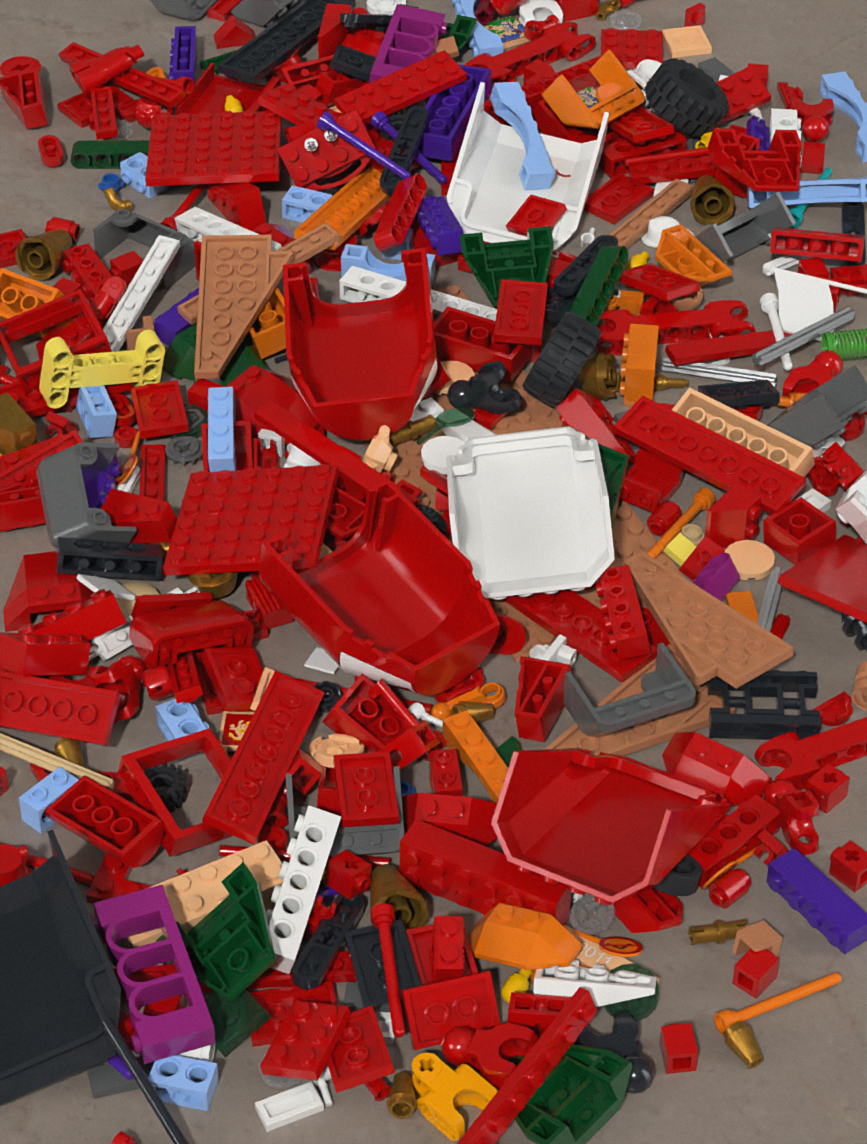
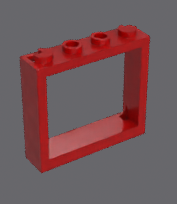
(41, 318)
(132, 775)

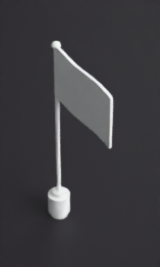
(804, 299)

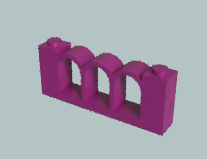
(409, 39)
(174, 1031)

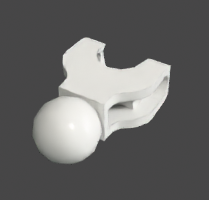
(539, 11)

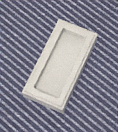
(289, 1106)

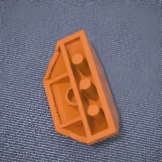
(687, 256)
(522, 939)

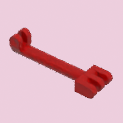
(383, 689)

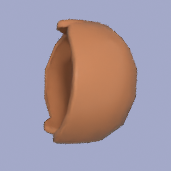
(689, 302)

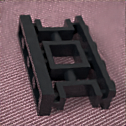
(765, 722)

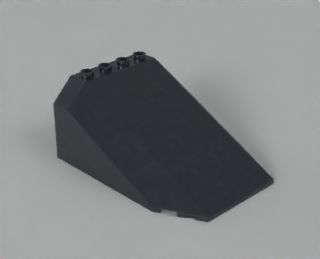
(51, 982)

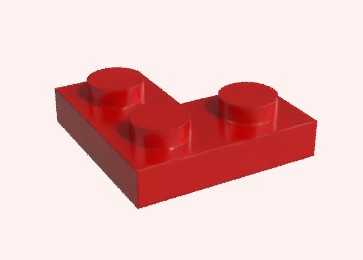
(112, 881)

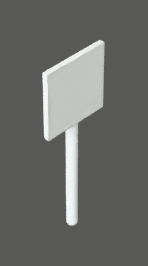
(321, 661)

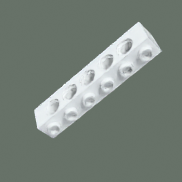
(201, 223)
(321, 828)

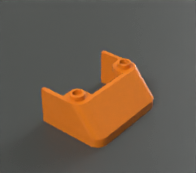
(616, 95)

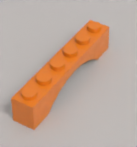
(475, 751)

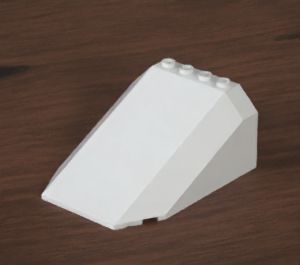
(488, 183)
(530, 511)

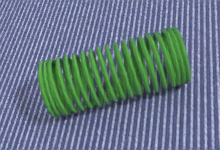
(829, 338)

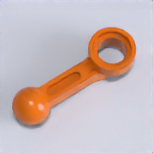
(444, 710)

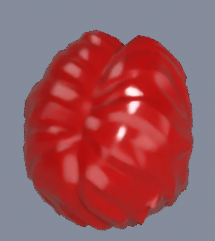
(145, 112)

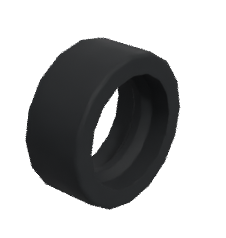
(682, 878)

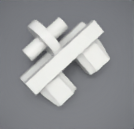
(556, 652)

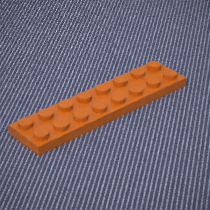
(349, 206)

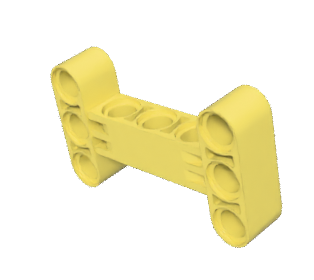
(66, 371)

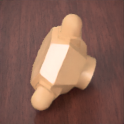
(379, 453)

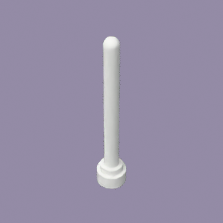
(769, 304)

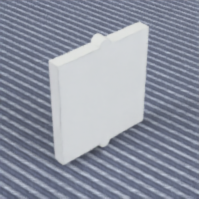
(96, 583)

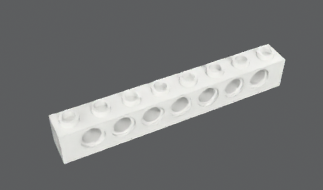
(365, 285)

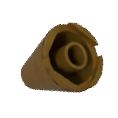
(711, 201)
(42, 253)
(392, 888)

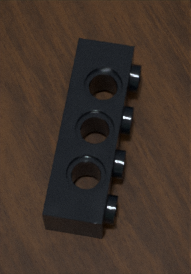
(109, 559)

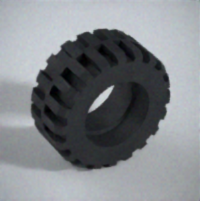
(686, 97)
(561, 359)

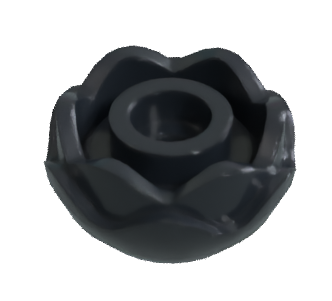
(331, 691)

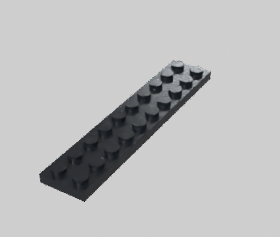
(277, 41)

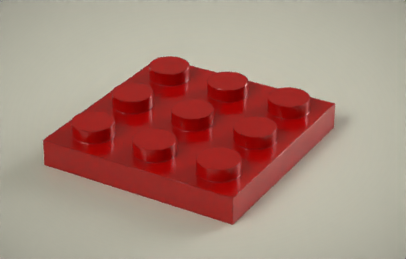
(633, 45)

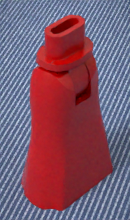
(98, 71)

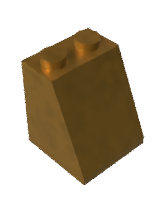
(16, 427)

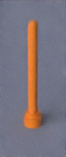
(702, 500)
(726, 1017)

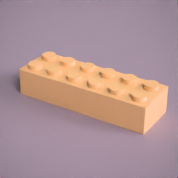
(746, 431)
(201, 889)

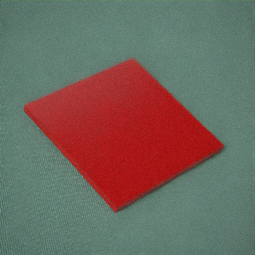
(833, 577)

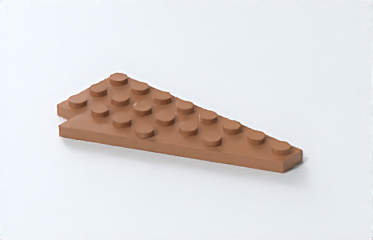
(233, 288)
(703, 629)
(648, 732)

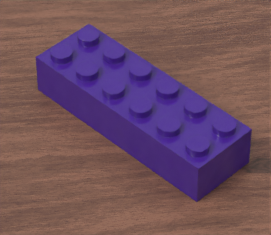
(450, 114)

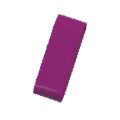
(718, 576)

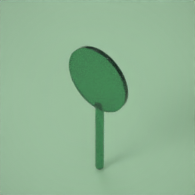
(450, 418)

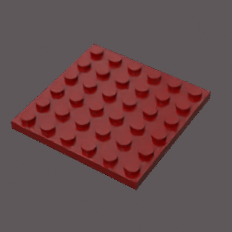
(214, 148)
(235, 511)

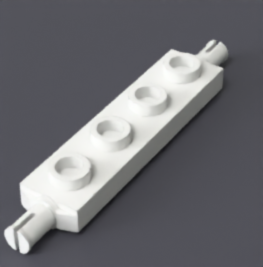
(118, 639)

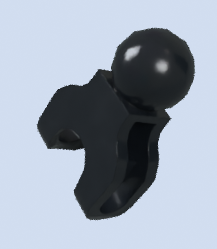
(484, 391)
(625, 1044)

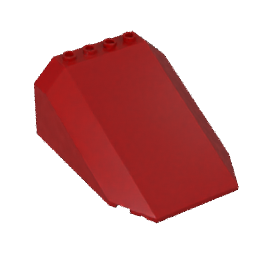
(600, 820)

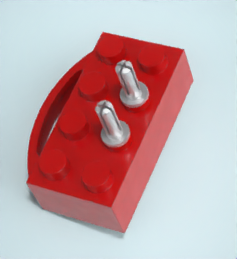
(325, 153)

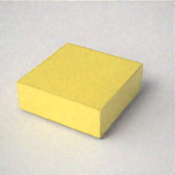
(679, 549)

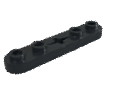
(361, 20)
(410, 134)
(853, 221)
(573, 276)
(316, 956)

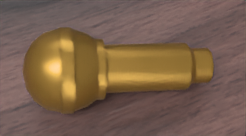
(662, 382)

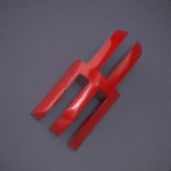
(108, 297)

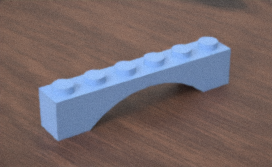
(482, 39)
(849, 100)
(511, 105)
(817, 192)

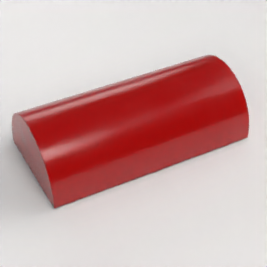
(108, 822)

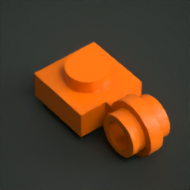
(628, 300)

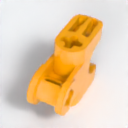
(446, 1090)

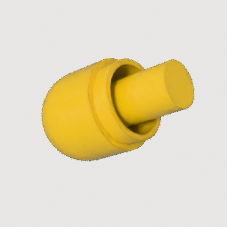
(233, 104)
(637, 260)
(516, 983)

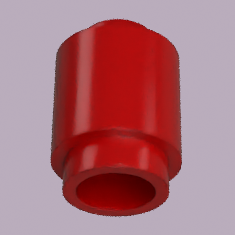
(65, 224)
(663, 518)
(729, 888)

